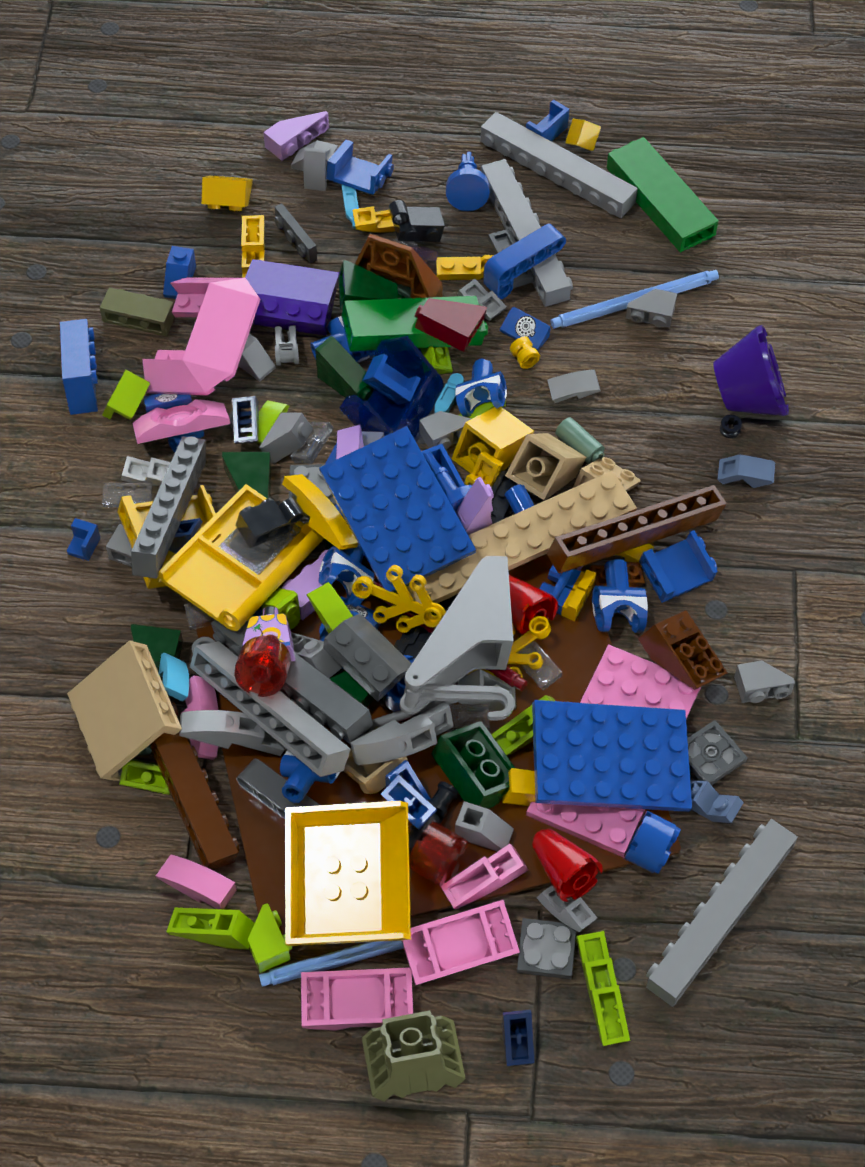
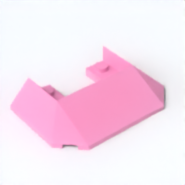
(217, 341)

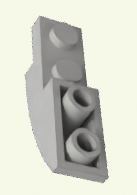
(227, 727)
(403, 739)

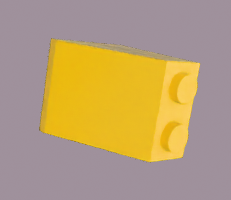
(491, 432)

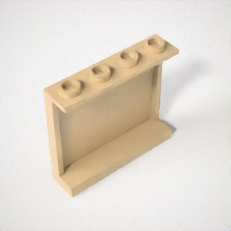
(122, 708)

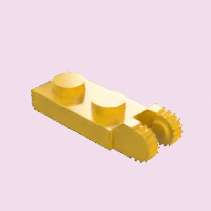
(461, 267)

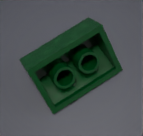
(474, 764)

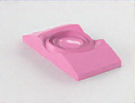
(180, 420)
(460, 942)
(354, 997)

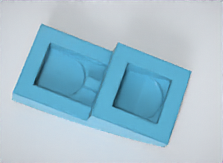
(174, 676)

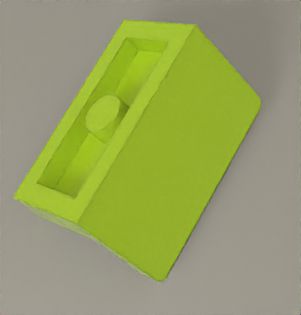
(126, 396)

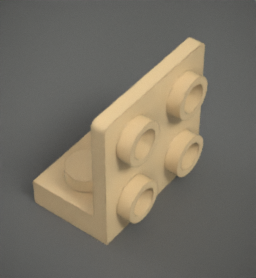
(603, 466)

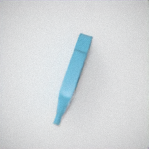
(350, 202)
(447, 396)

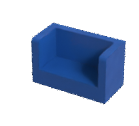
(553, 123)
(390, 381)

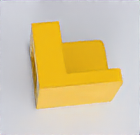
(583, 134)
(521, 787)

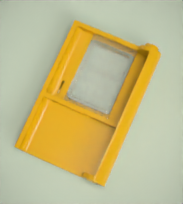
(227, 576)

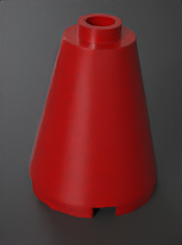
(529, 603)
(566, 864)

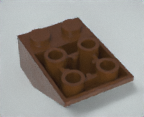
(682, 651)

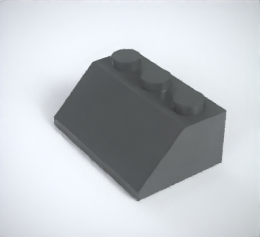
(366, 655)

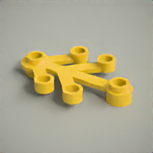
(403, 600)
(535, 624)

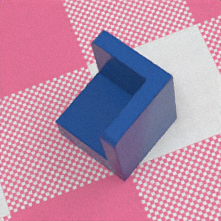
(84, 540)

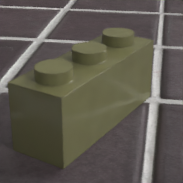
(137, 311)

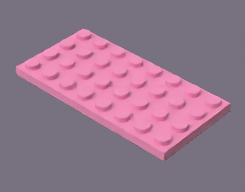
(620, 681)

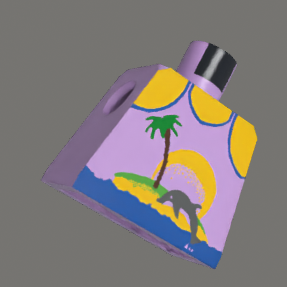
(272, 624)

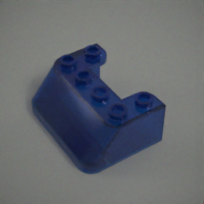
(382, 413)

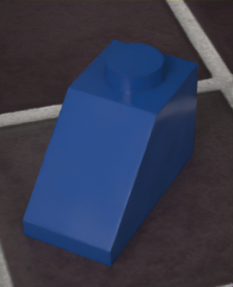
(179, 265)

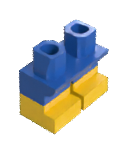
(570, 591)

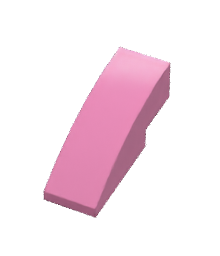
(202, 697)
(484, 877)
(197, 881)

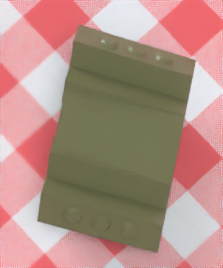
(412, 1055)

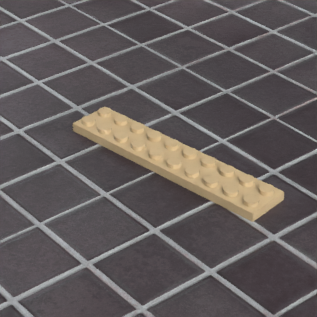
(533, 531)

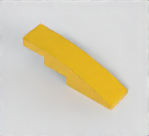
(252, 240)
(323, 514)

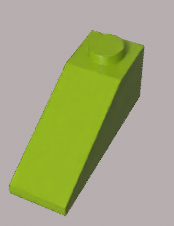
(518, 731)
(212, 926)

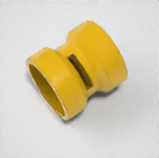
(524, 352)

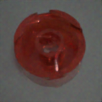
(262, 665)
(437, 854)

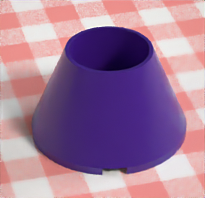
(751, 376)

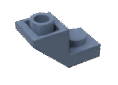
(752, 470)
(711, 804)

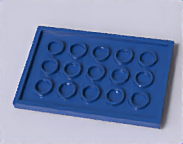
(397, 508)
(611, 756)

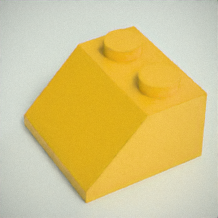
(226, 192)

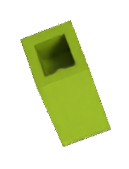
(286, 603)
(266, 940)

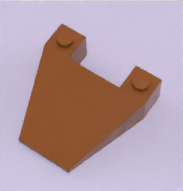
(399, 265)

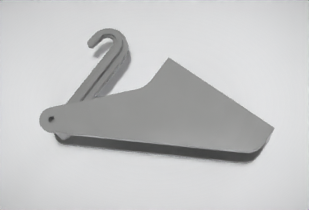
(469, 637)

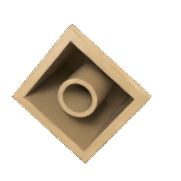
(544, 464)

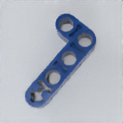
(520, 257)

